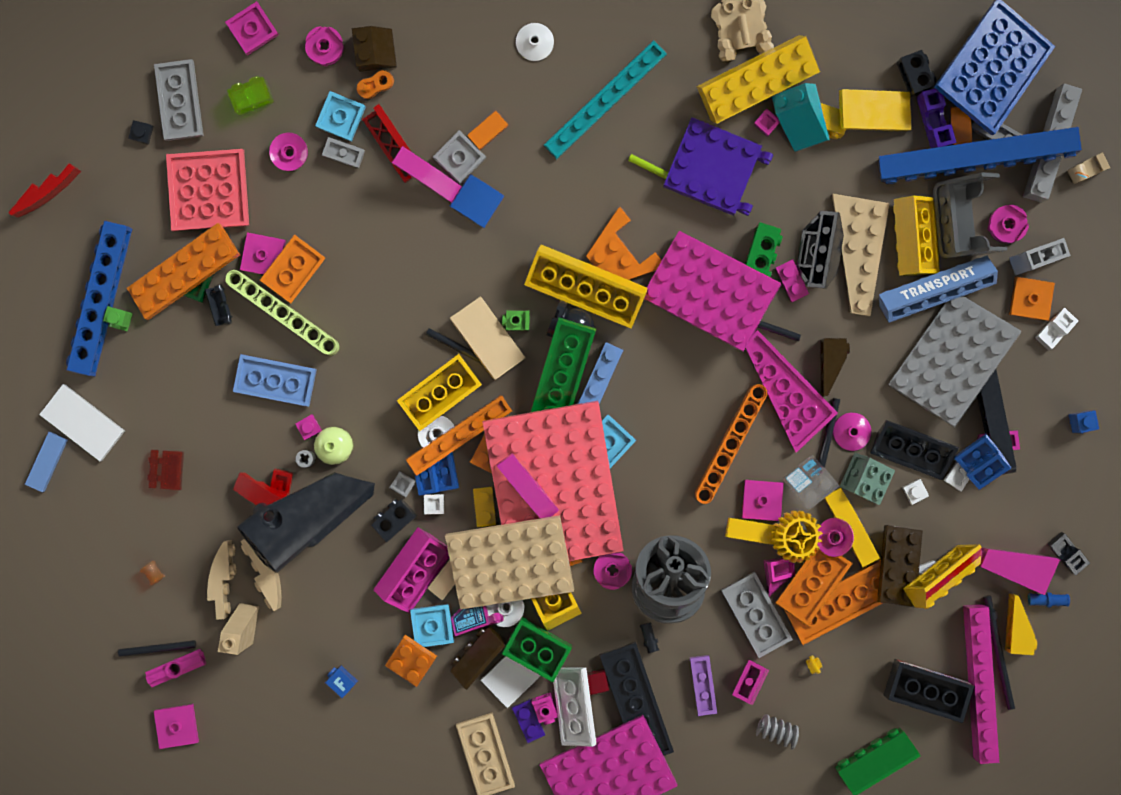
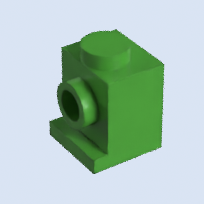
(118, 318)
(523, 325)

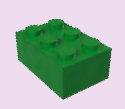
(537, 649)

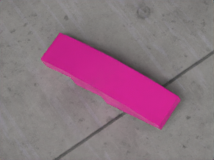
(426, 174)
(527, 487)

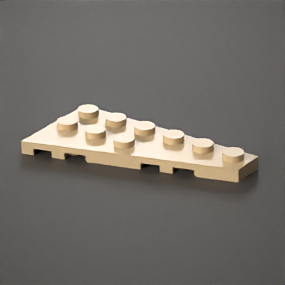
(861, 248)

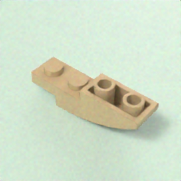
(221, 570)
(267, 582)

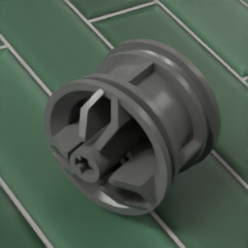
(674, 556)

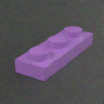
(703, 685)

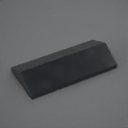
(913, 449)

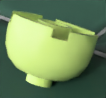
(333, 445)

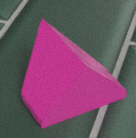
(777, 573)

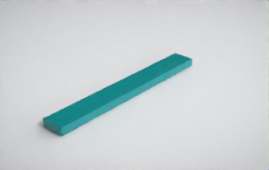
(605, 99)

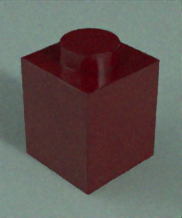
(597, 681)

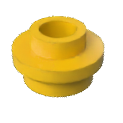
(814, 664)

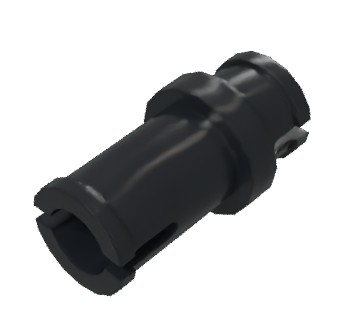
(649, 638)

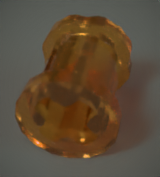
(152, 573)

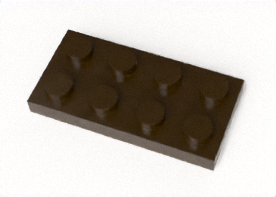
(898, 564)

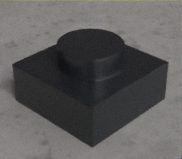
(141, 132)

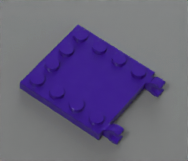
(714, 167)

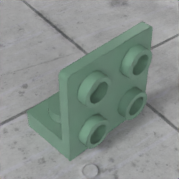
(867, 478)

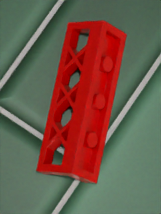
(392, 131)

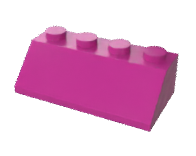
(412, 571)

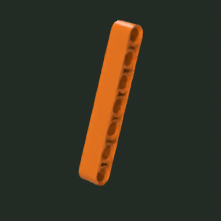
(738, 437)

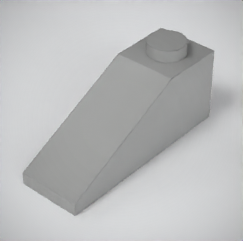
(1039, 256)

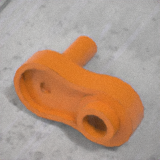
(371, 86)

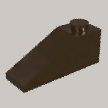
(832, 358)

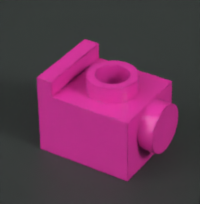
(541, 702)

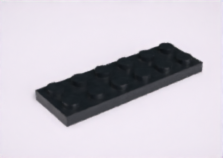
(634, 691)

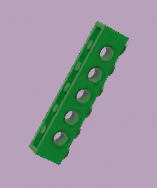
(767, 234)

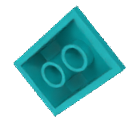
(801, 116)

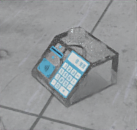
(810, 482)

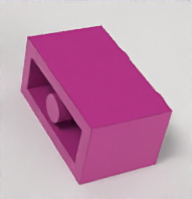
(750, 682)

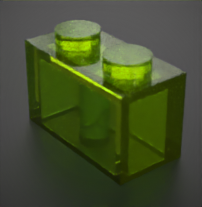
(250, 95)

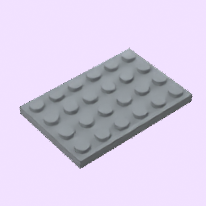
(954, 359)

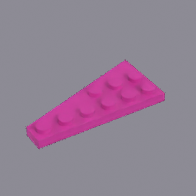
(796, 402)

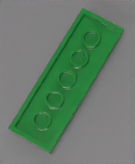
(564, 365)

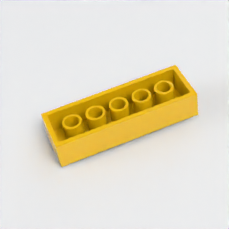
(758, 78)
(585, 286)

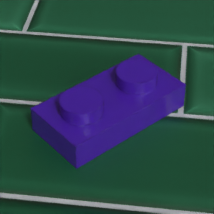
(528, 720)

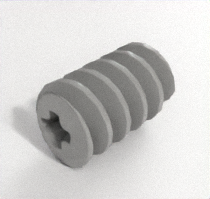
(778, 730)

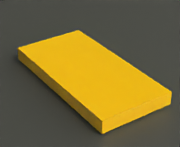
(874, 110)

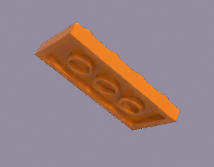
(813, 586)

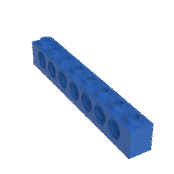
(107, 291)

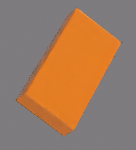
(487, 130)

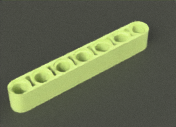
(274, 308)

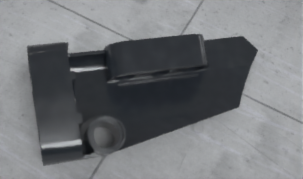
(302, 518)

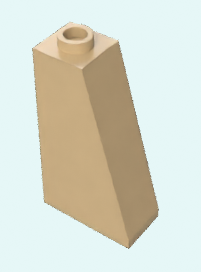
(239, 630)

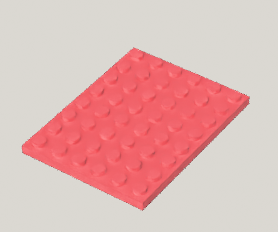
(570, 462)

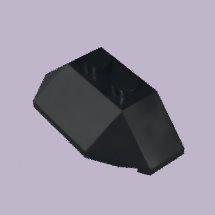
(820, 249)

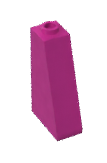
(1022, 568)

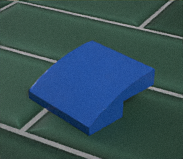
(477, 200)
(982, 461)
(438, 477)

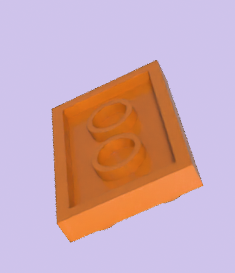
(292, 269)

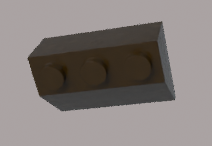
(477, 656)

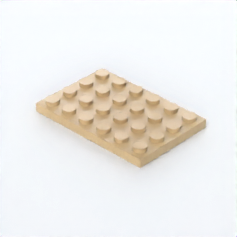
(510, 562)

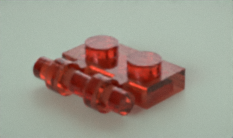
(171, 469)

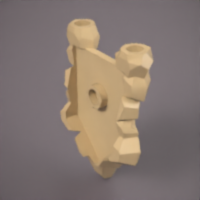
(741, 27)

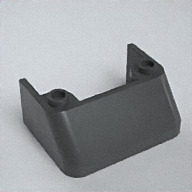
(955, 216)

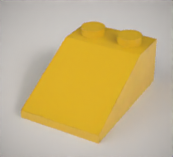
(556, 609)

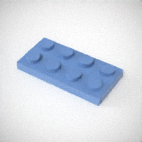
(274, 380)

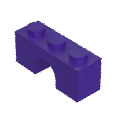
(931, 108)

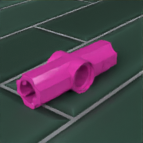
(165, 672)

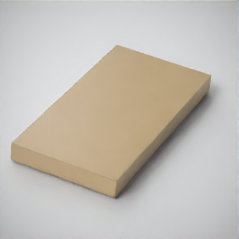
(487, 338)
(485, 755)

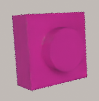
(767, 122)
(308, 427)

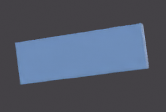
(46, 462)

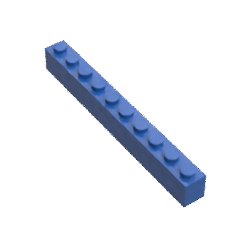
(980, 154)

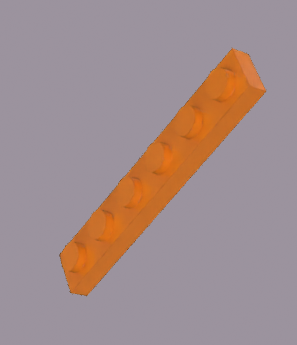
(457, 435)

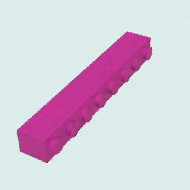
(982, 677)

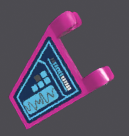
(472, 619)

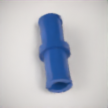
(1049, 599)

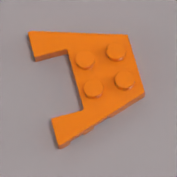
(613, 256)

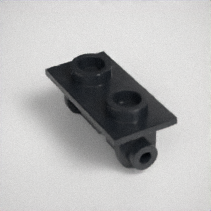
(218, 305)

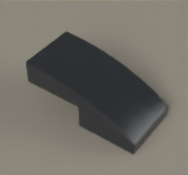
(1068, 553)

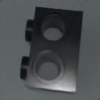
(910, 74)
(397, 523)

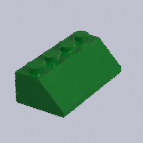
(877, 761)

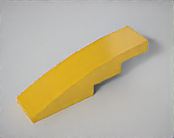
(843, 510)
(751, 531)

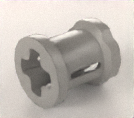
(311, 460)

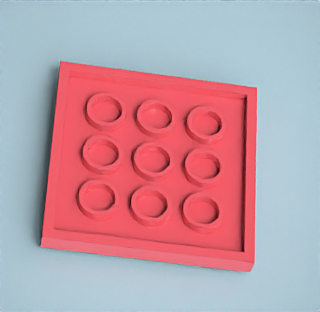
(207, 189)

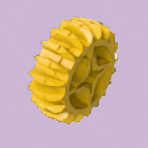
(800, 549)

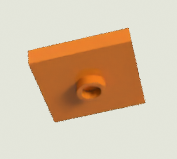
(1031, 298)

